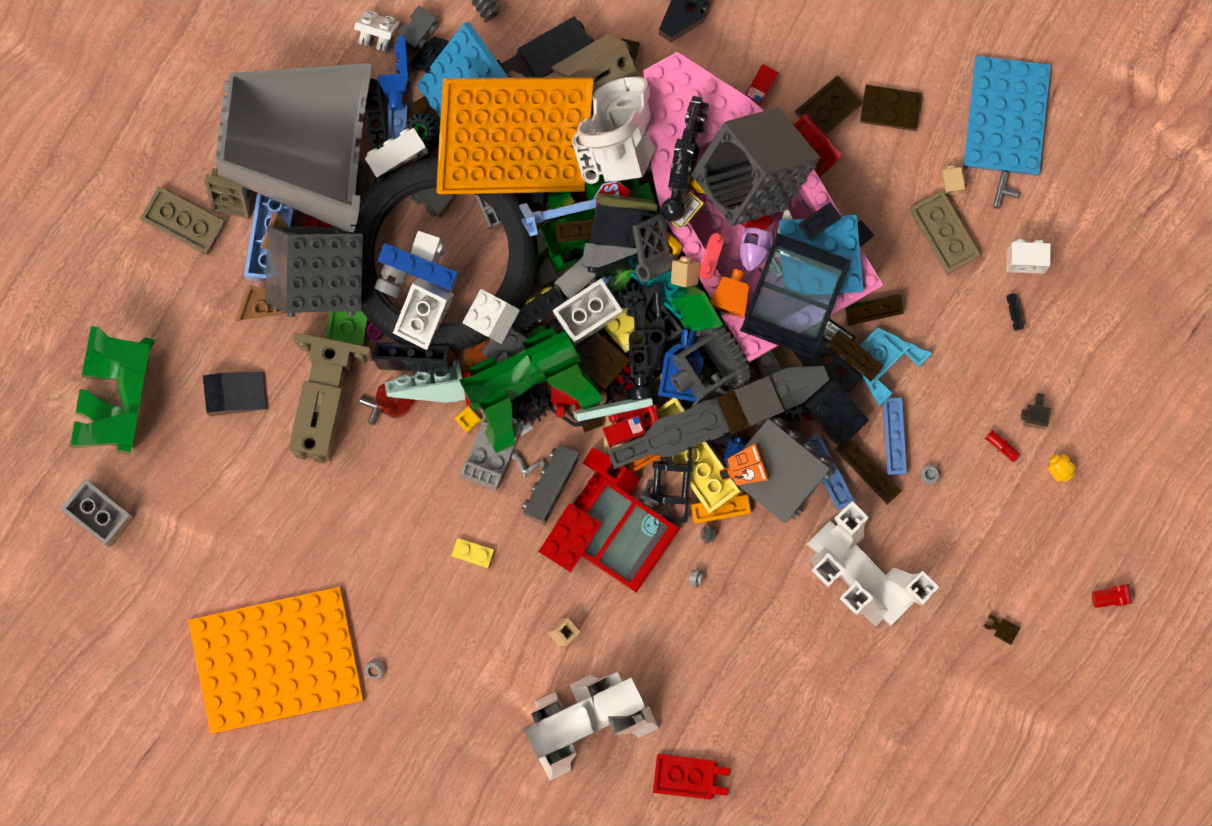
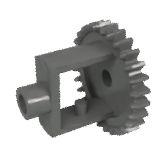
(722, 353)

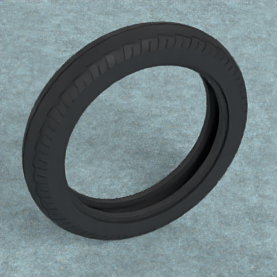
(387, 195)

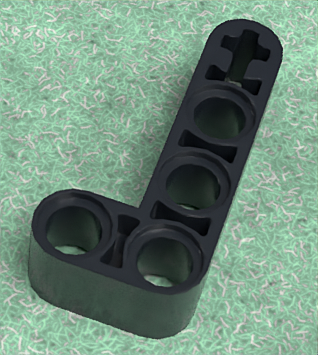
(375, 116)

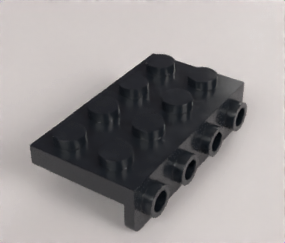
(537, 309)

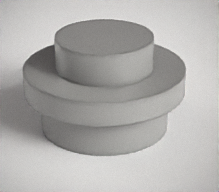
(930, 474)
(696, 578)

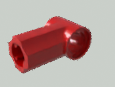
(1116, 596)

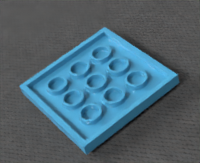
(838, 239)

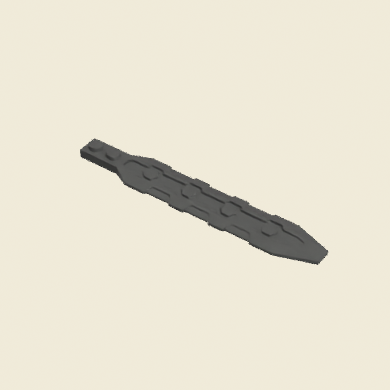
(705, 422)

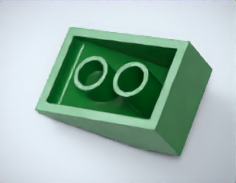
(695, 309)

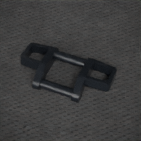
(684, 499)

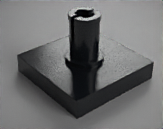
(428, 54)

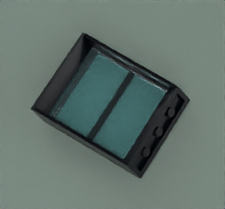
(795, 295)

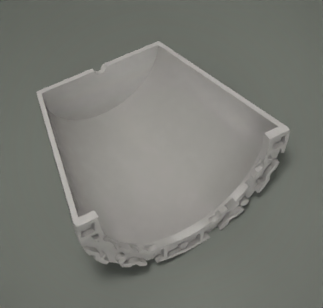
(296, 137)

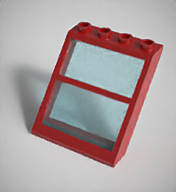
(630, 533)

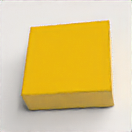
(468, 419)

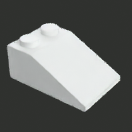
(423, 313)

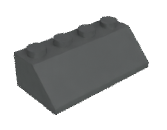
(551, 484)

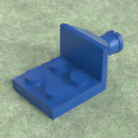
(397, 85)
(669, 368)

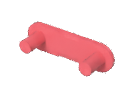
(711, 256)

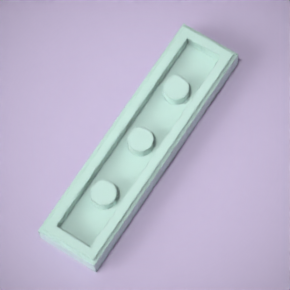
(611, 408)

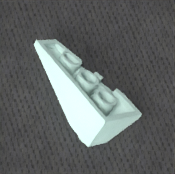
(428, 386)

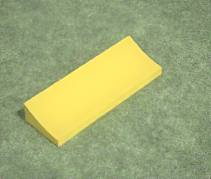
(706, 464)

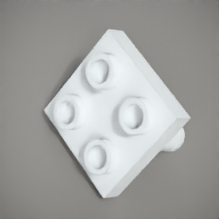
(373, 24)

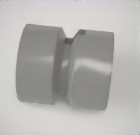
(388, 287)

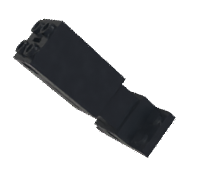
(548, 49)

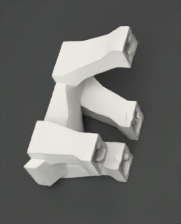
(869, 589)
(605, 703)

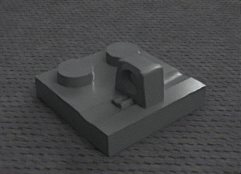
(511, 346)

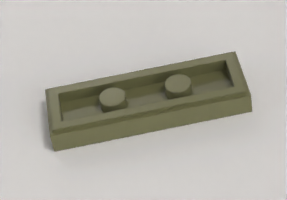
(626, 202)

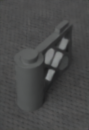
(657, 261)

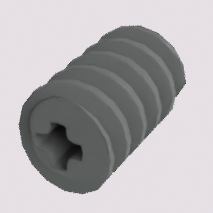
(486, 8)

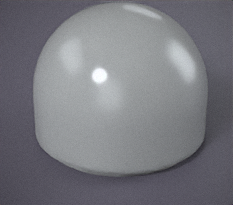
(376, 664)

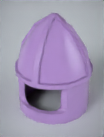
(753, 248)

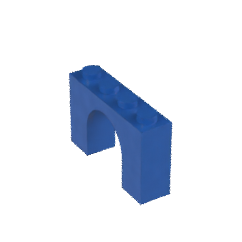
(418, 267)

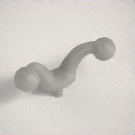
(525, 471)

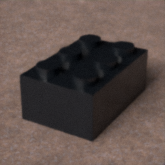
(835, 412)

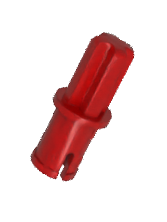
(1002, 446)

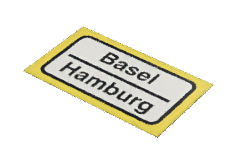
(692, 206)

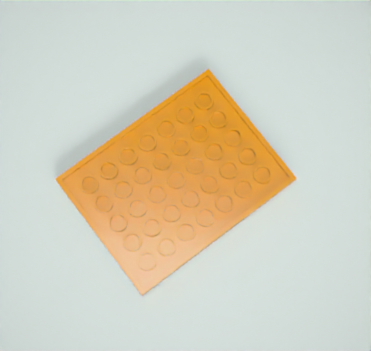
(511, 134)
(275, 660)

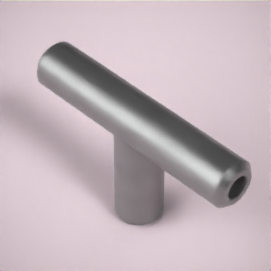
(1002, 190)
(372, 404)

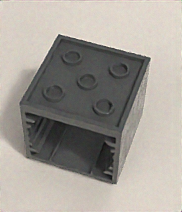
(755, 166)
(313, 269)
(792, 469)

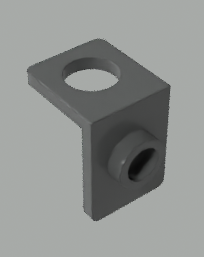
(647, 501)

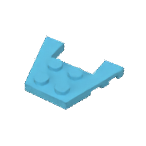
(888, 350)

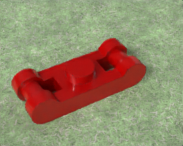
(652, 410)

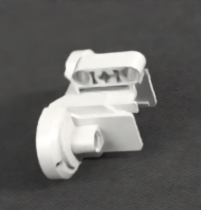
(616, 128)

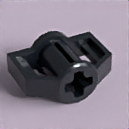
(723, 440)

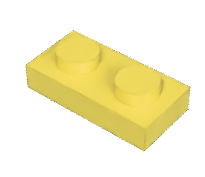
(472, 553)

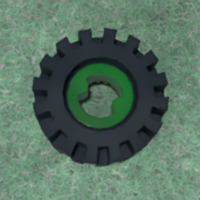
(430, 126)

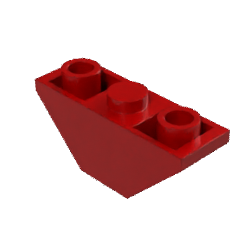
(603, 466)

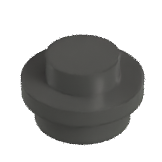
(708, 533)

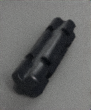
(1015, 311)

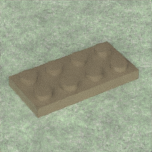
(182, 220)
(944, 232)

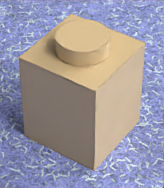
(952, 180)
(685, 272)
(563, 632)

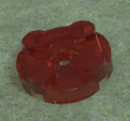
(388, 407)

